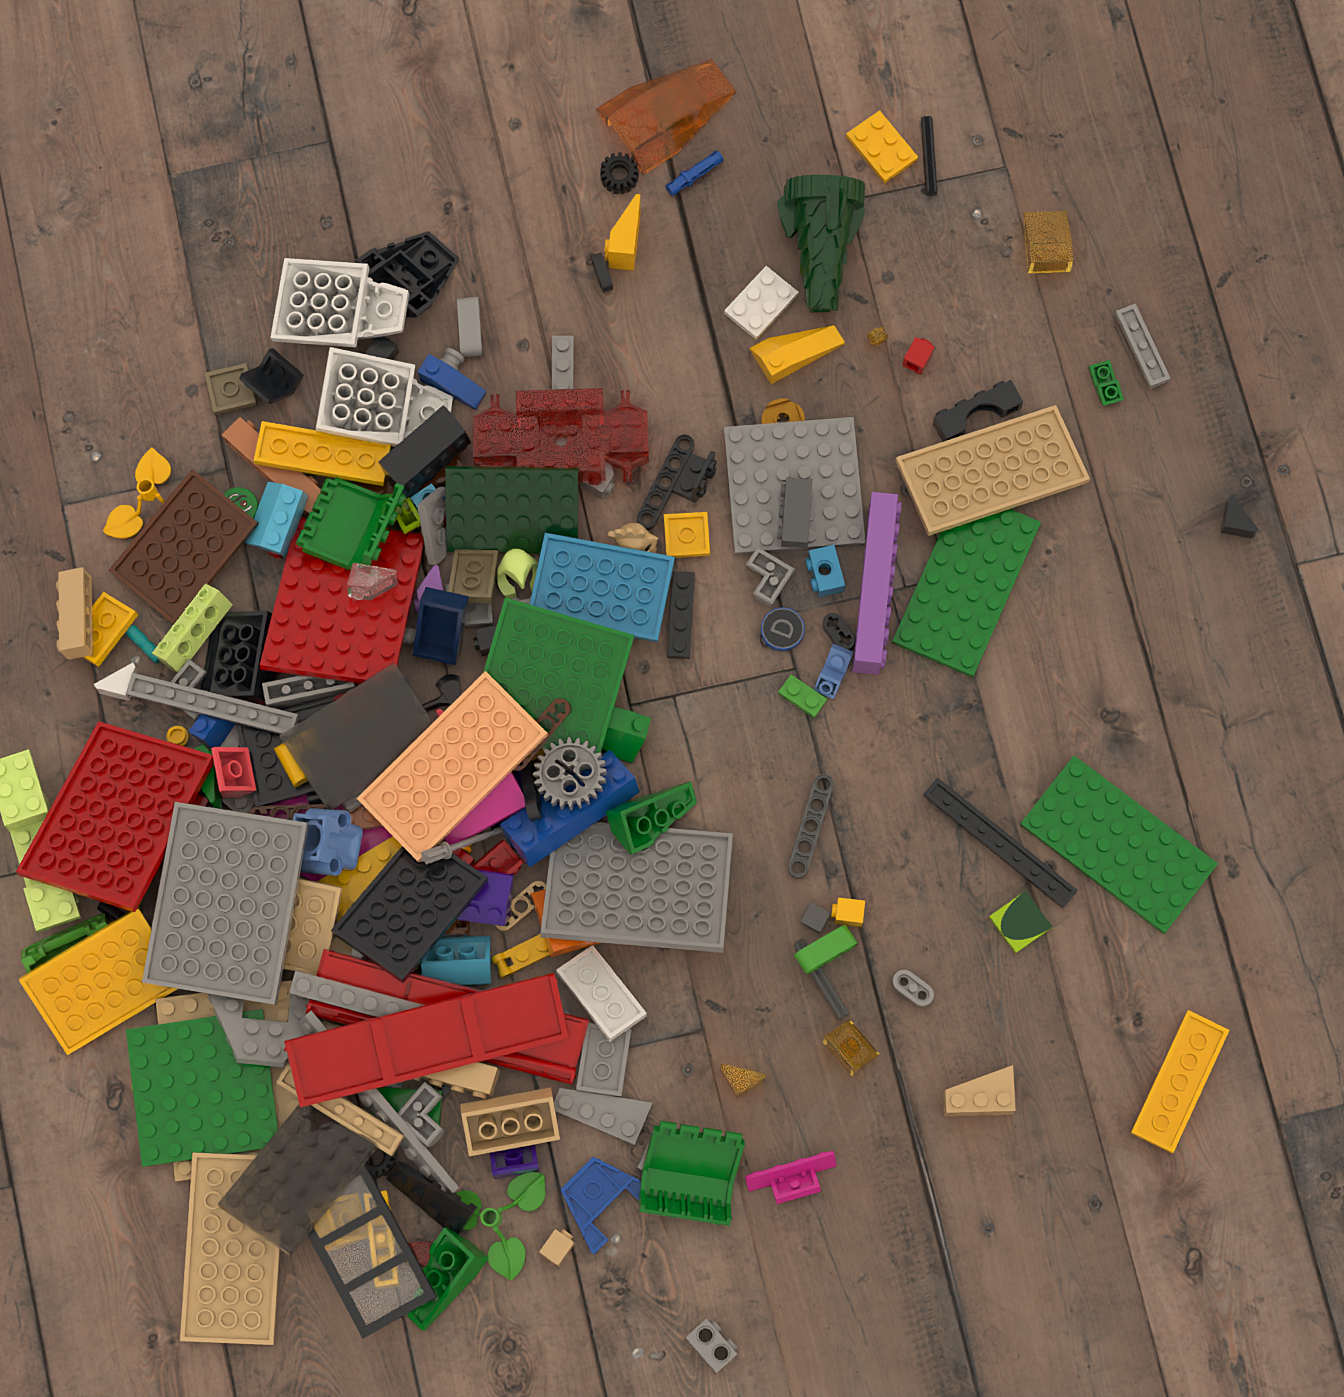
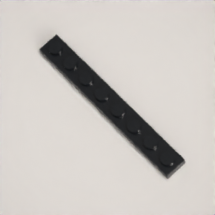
(1000, 843)

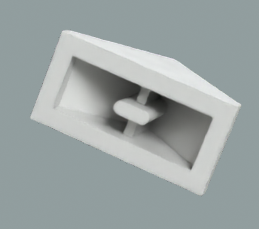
(117, 683)

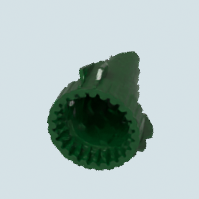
(827, 217)

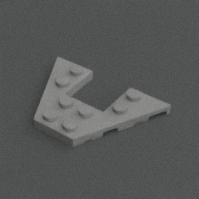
(258, 1040)

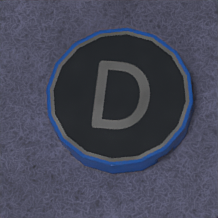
(782, 629)

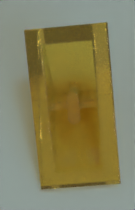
(741, 1079)

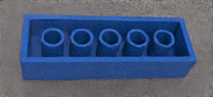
(558, 825)

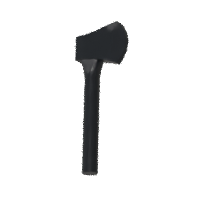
(450, 691)

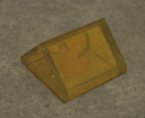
(850, 1047)

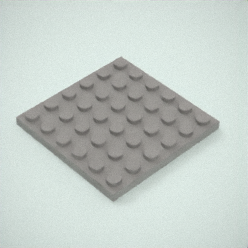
(766, 454)

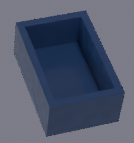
(440, 625)

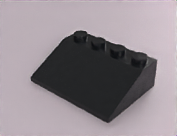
(236, 655)

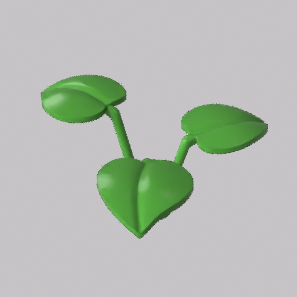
(509, 1255)

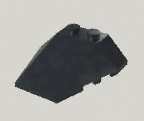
(417, 265)

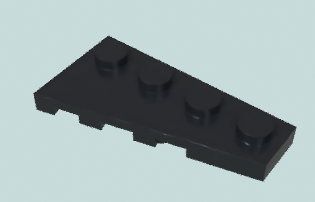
(442, 1207)

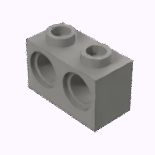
(707, 1349)

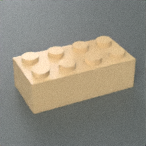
(509, 1121)

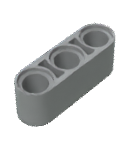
(469, 326)

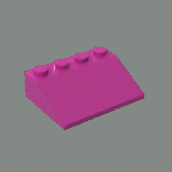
(496, 806)

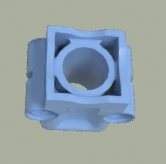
(330, 841)

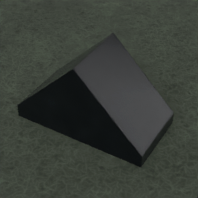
(1237, 521)

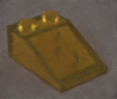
(1048, 242)

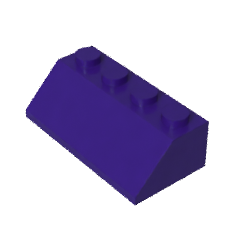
(493, 902)

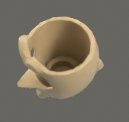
(634, 537)

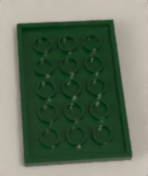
(509, 507)

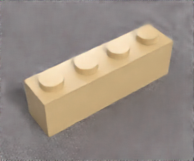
(75, 613)

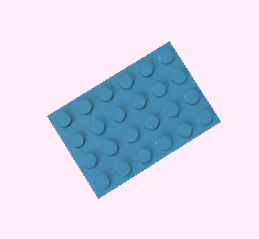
(603, 584)

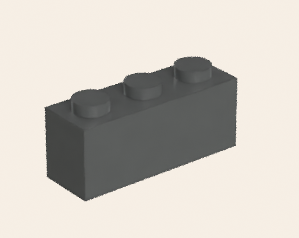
(795, 512)

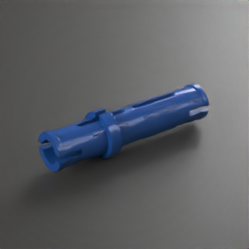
(687, 177)

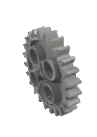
(584, 759)

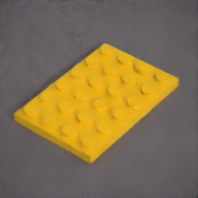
(95, 982)

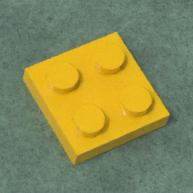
(687, 534)

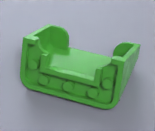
(49, 947)

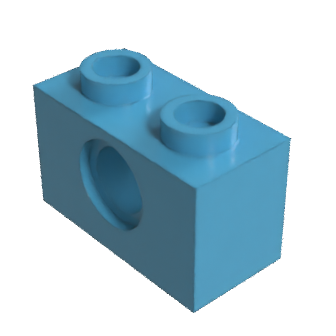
(825, 558)

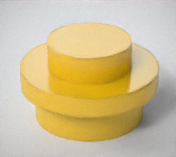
(177, 735)

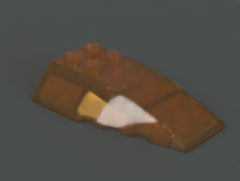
(666, 111)

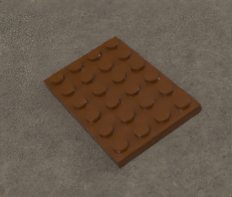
(183, 546)

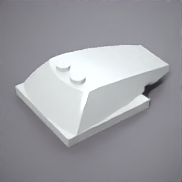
(335, 304)
(374, 398)

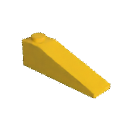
(790, 352)

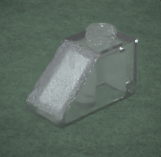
(370, 581)

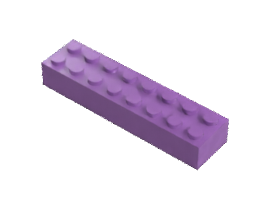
(875, 587)

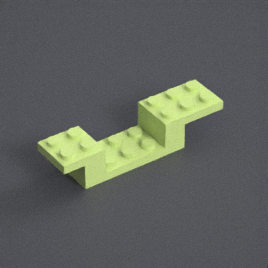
(23, 812)

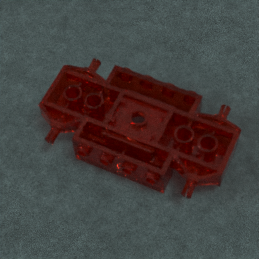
(576, 414)

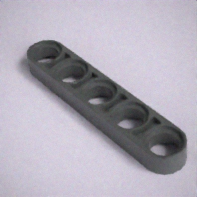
(810, 837)

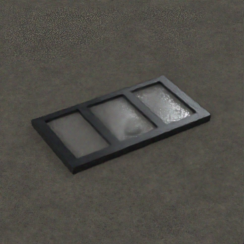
(369, 1257)

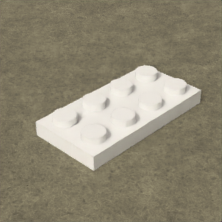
(601, 993)

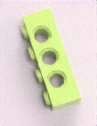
(192, 628)

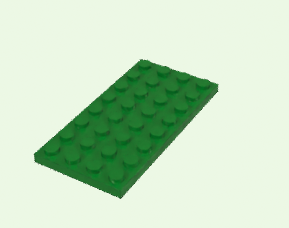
(966, 589)
(1118, 844)

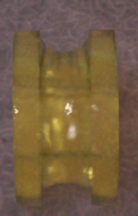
(877, 336)

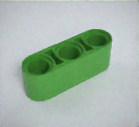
(826, 949)

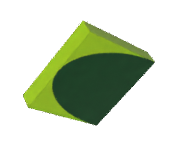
(1020, 922)

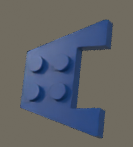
(592, 1192)

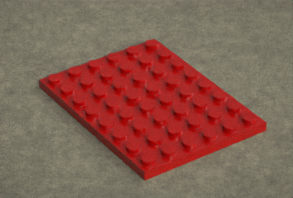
(332, 635)
(114, 816)

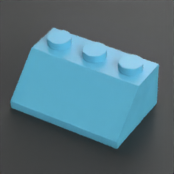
(277, 518)
(460, 960)

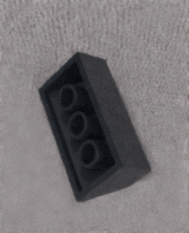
(425, 451)

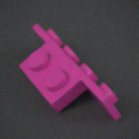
(792, 1179)

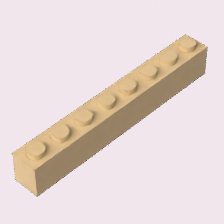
(474, 1077)

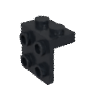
(273, 378)

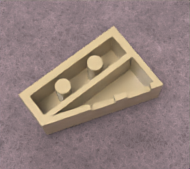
(982, 1096)

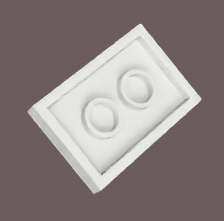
(761, 302)

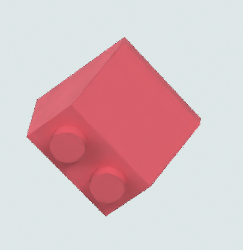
(233, 771)

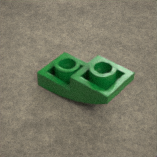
(1105, 383)

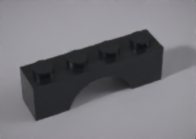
(1001, 399)

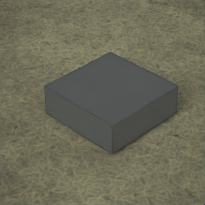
(815, 917)

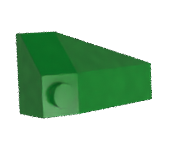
(626, 734)
(644, 819)
(449, 1270)

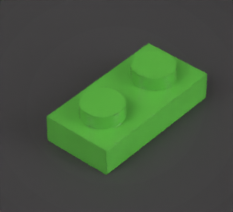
(802, 696)

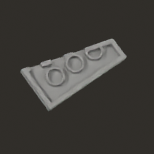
(609, 1114)

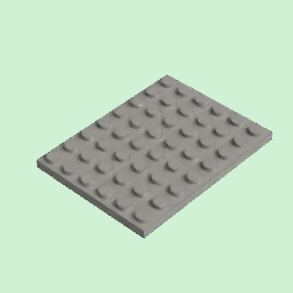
(650, 898)
(225, 903)

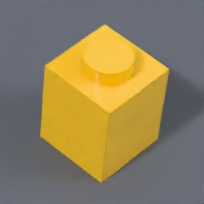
(848, 912)

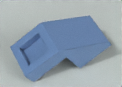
(833, 671)

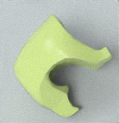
(516, 565)

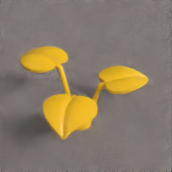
(151, 470)

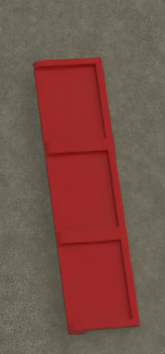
(426, 1039)
(550, 1061)

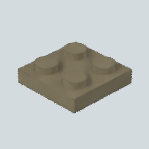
(227, 390)

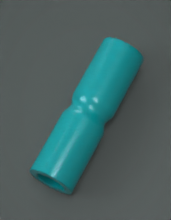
(142, 641)

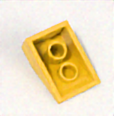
(622, 245)

